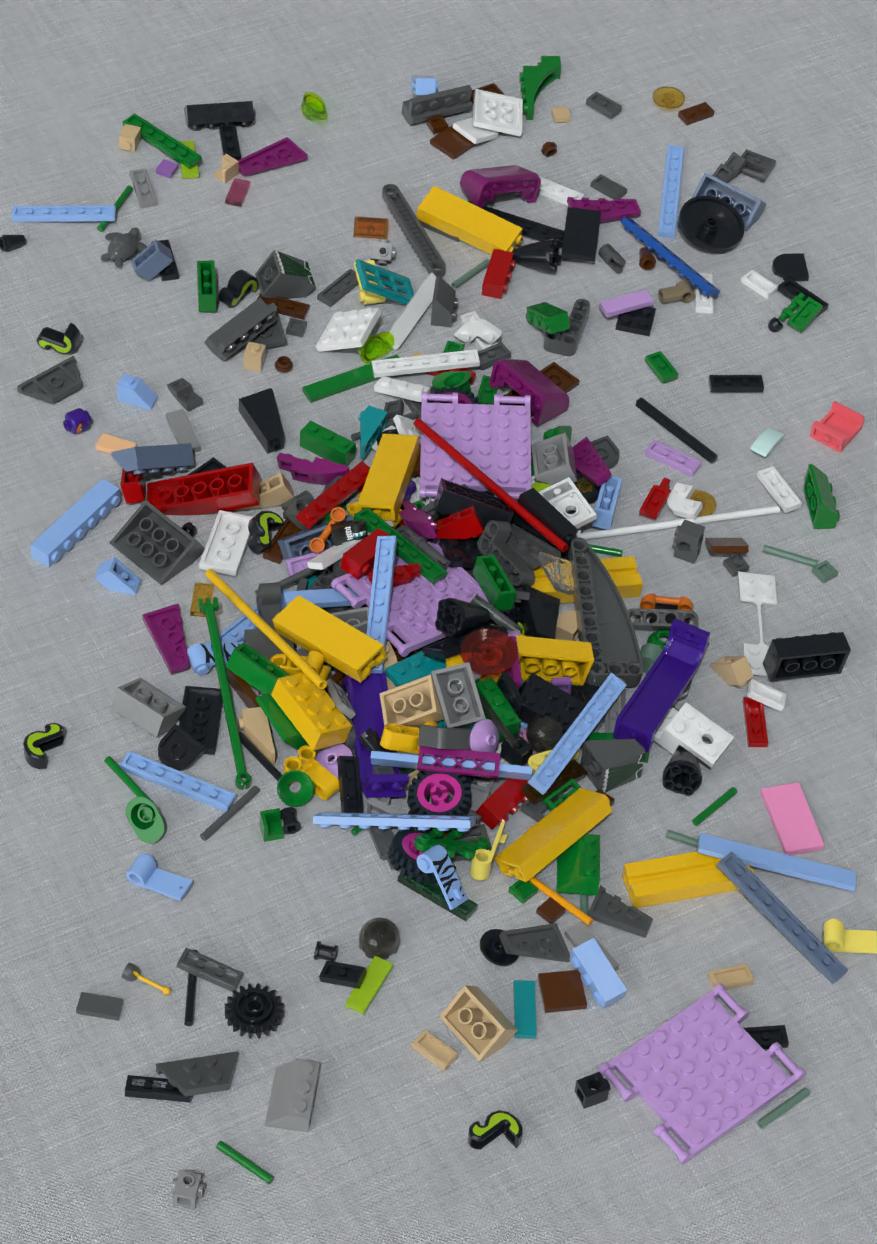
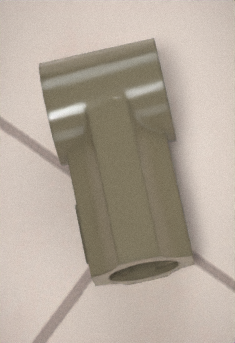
(682, 291)

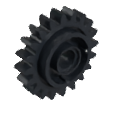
(266, 1017)

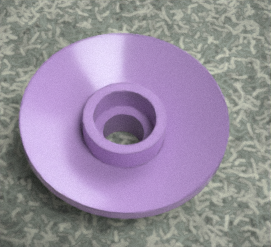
(484, 736)
(327, 753)

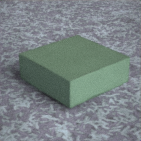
(824, 571)

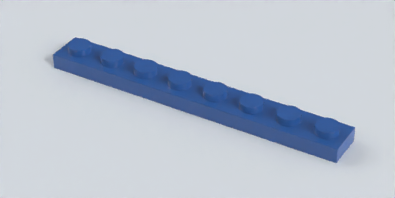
(673, 260)

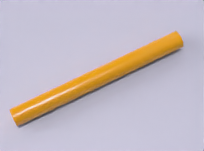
(562, 901)

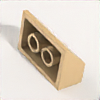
(411, 703)
(477, 1022)

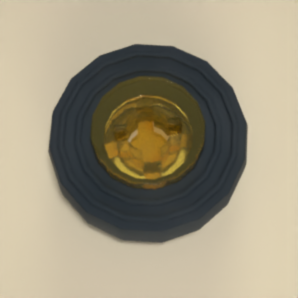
(587, 489)

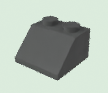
(443, 304)

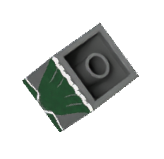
(284, 277)
(612, 762)

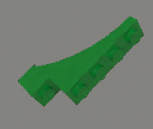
(535, 79)

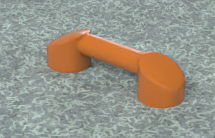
(317, 544)
(650, 600)

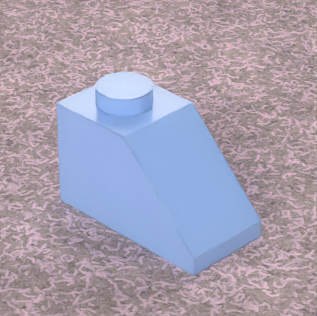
(135, 392)
(117, 577)

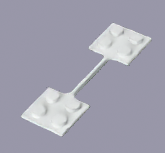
(758, 590)

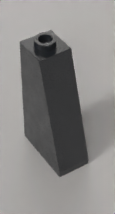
(262, 417)
(547, 514)
(539, 614)

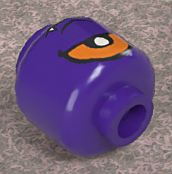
(77, 421)

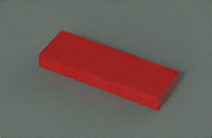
(755, 723)

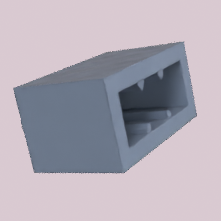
(152, 260)

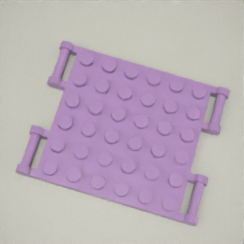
(488, 435)
(414, 604)
(702, 1073)

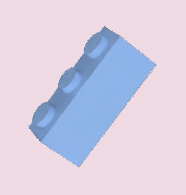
(423, 84)
(607, 502)
(597, 973)

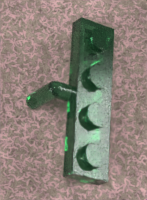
(434, 893)

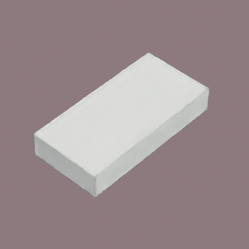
(759, 284)
(766, 695)

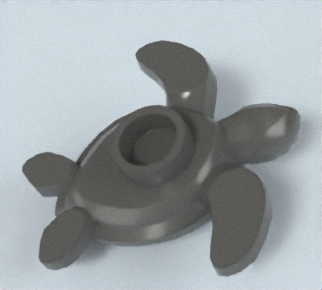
(122, 246)

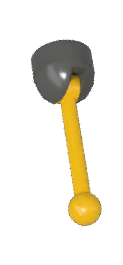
(132, 973)

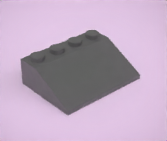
(156, 543)

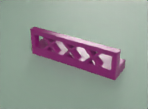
(463, 755)

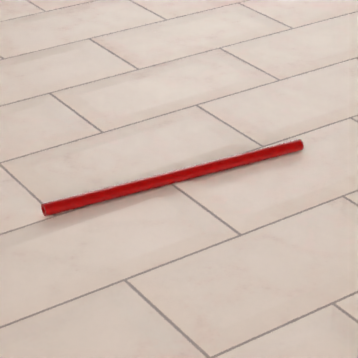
(491, 485)

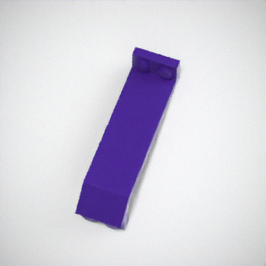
(662, 684)
(368, 710)

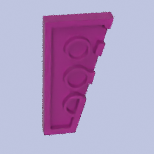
(273, 156)
(609, 210)
(589, 463)
(168, 636)

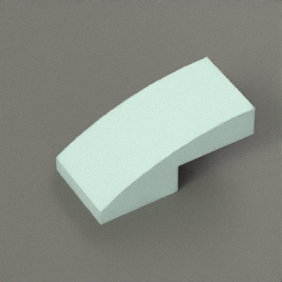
(767, 441)

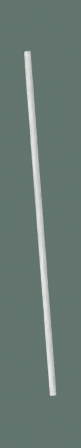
(674, 523)

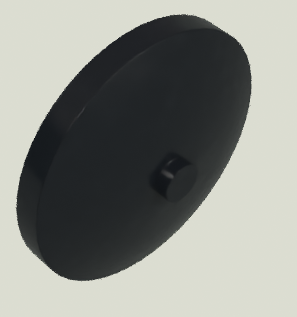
(711, 224)

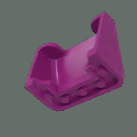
(486, 182)
(545, 397)

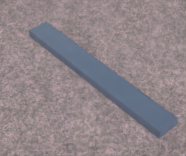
(782, 917)

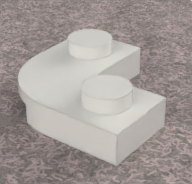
(470, 329)
(680, 502)

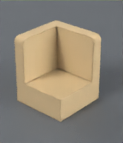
(229, 169)

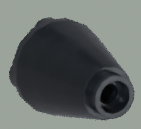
(539, 255)
(459, 616)
(682, 773)

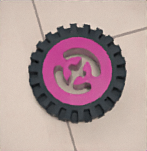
(438, 786)
(404, 855)

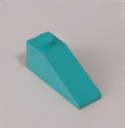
(371, 426)

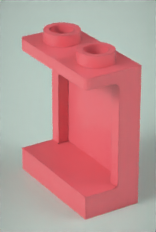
(837, 427)

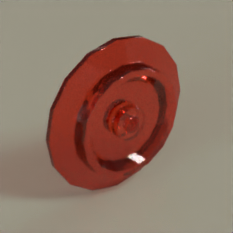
(488, 651)

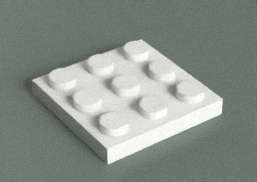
(497, 112)
(348, 329)

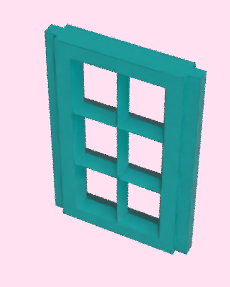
(363, 267)

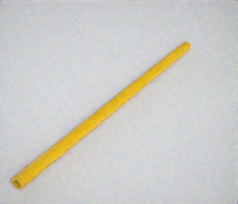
(266, 629)

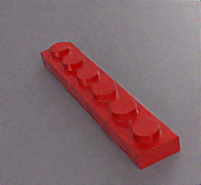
(334, 496)

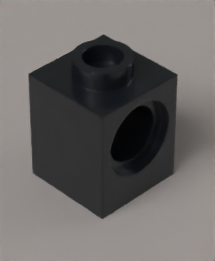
(519, 755)
(590, 1097)

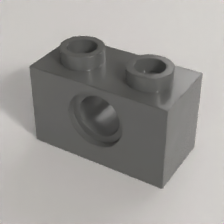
(688, 541)

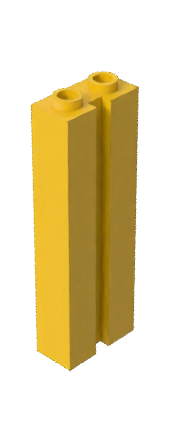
(468, 222)
(390, 475)
(621, 569)
(323, 632)
(553, 834)
(674, 879)

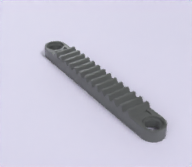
(413, 230)

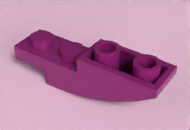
(318, 472)
(418, 520)

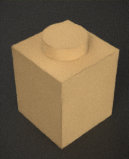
(129, 138)
(254, 356)

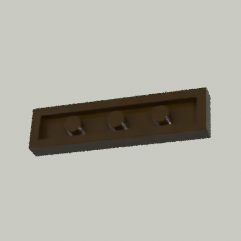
(571, 770)

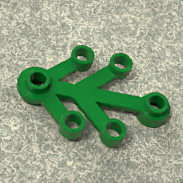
(452, 846)

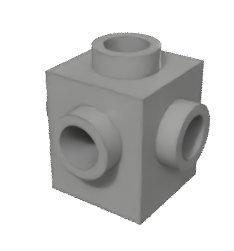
(376, 247)
(187, 1189)

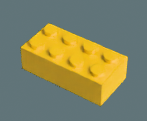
(554, 658)
(311, 711)

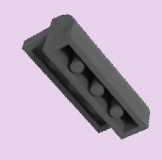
(437, 104)
(241, 329)

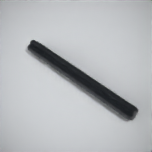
(676, 430)

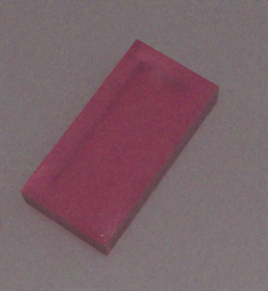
(237, 192)

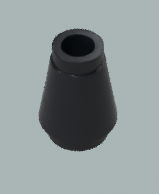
(10, 242)
(371, 741)

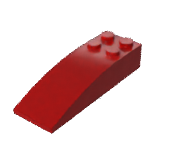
(207, 491)

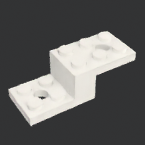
(567, 498)
(687, 729)

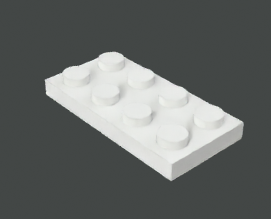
(226, 543)

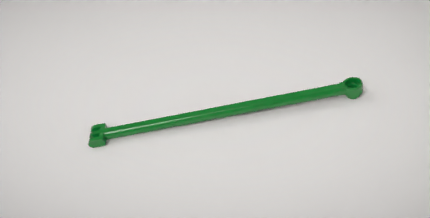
(209, 610)

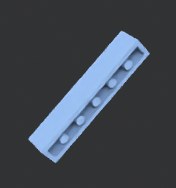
(75, 523)

